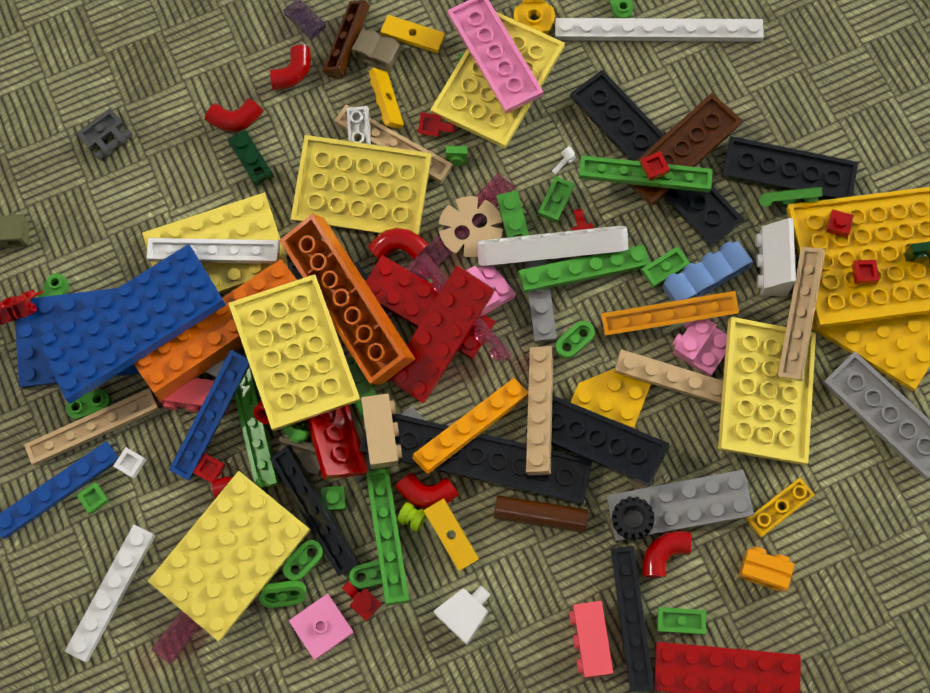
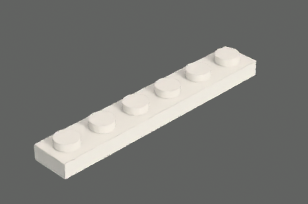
(217, 250)
(110, 593)

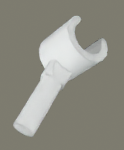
(569, 157)

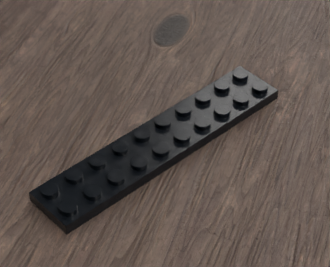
(633, 136)
(495, 461)

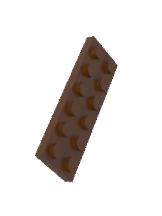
(692, 140)

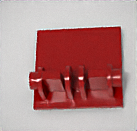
(17, 307)

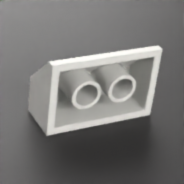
(776, 258)

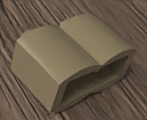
(376, 50)

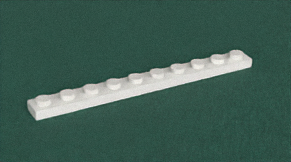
(658, 29)

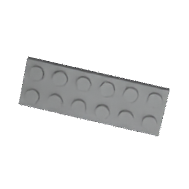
(883, 410)
(690, 503)

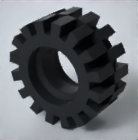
(633, 504)

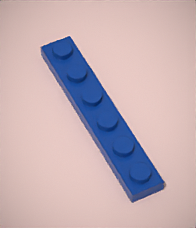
(210, 415)
(57, 489)

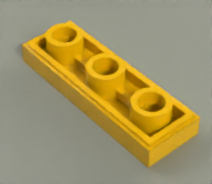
(403, 30)
(386, 98)
(770, 515)
(457, 547)

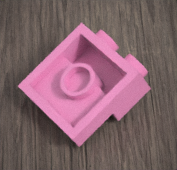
(492, 277)
(701, 345)

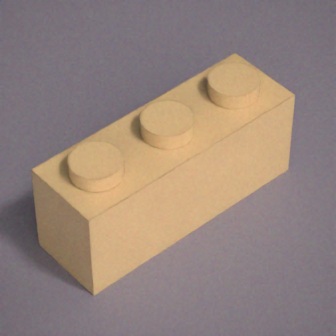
(381, 431)

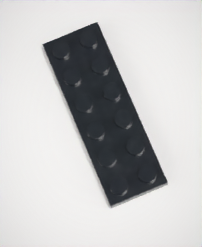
(788, 168)
(606, 441)

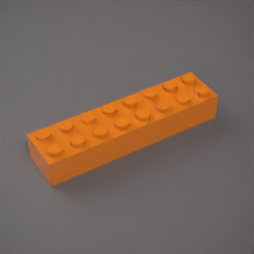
(349, 300)
(206, 341)

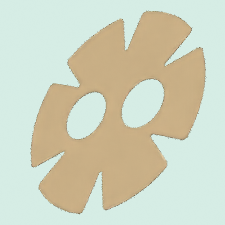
(467, 209)

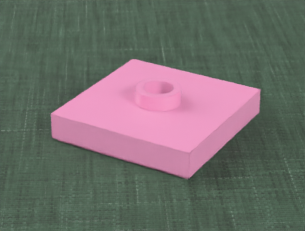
(321, 626)

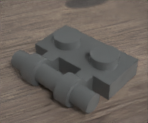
(101, 129)

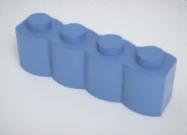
(709, 274)

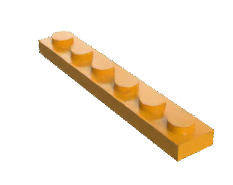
(670, 313)
(470, 426)

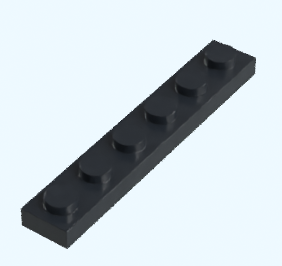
(314, 510)
(632, 619)

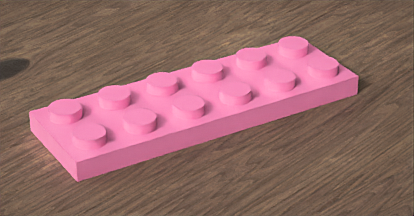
(495, 54)

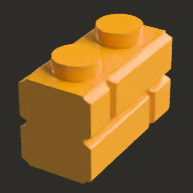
(766, 569)

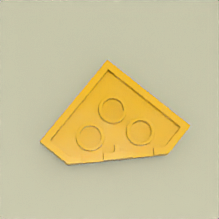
(612, 396)

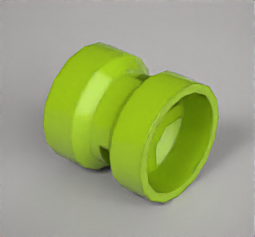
(411, 516)

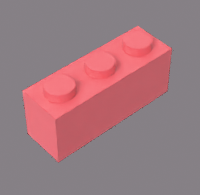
(189, 396)
(591, 640)

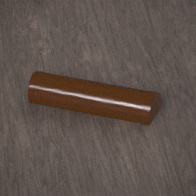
(346, 38)
(541, 514)

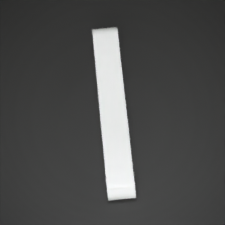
(552, 245)

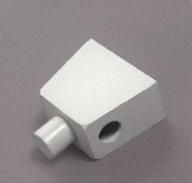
(464, 613)

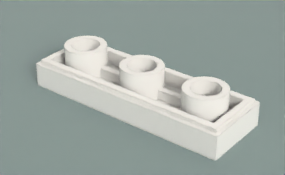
(358, 124)

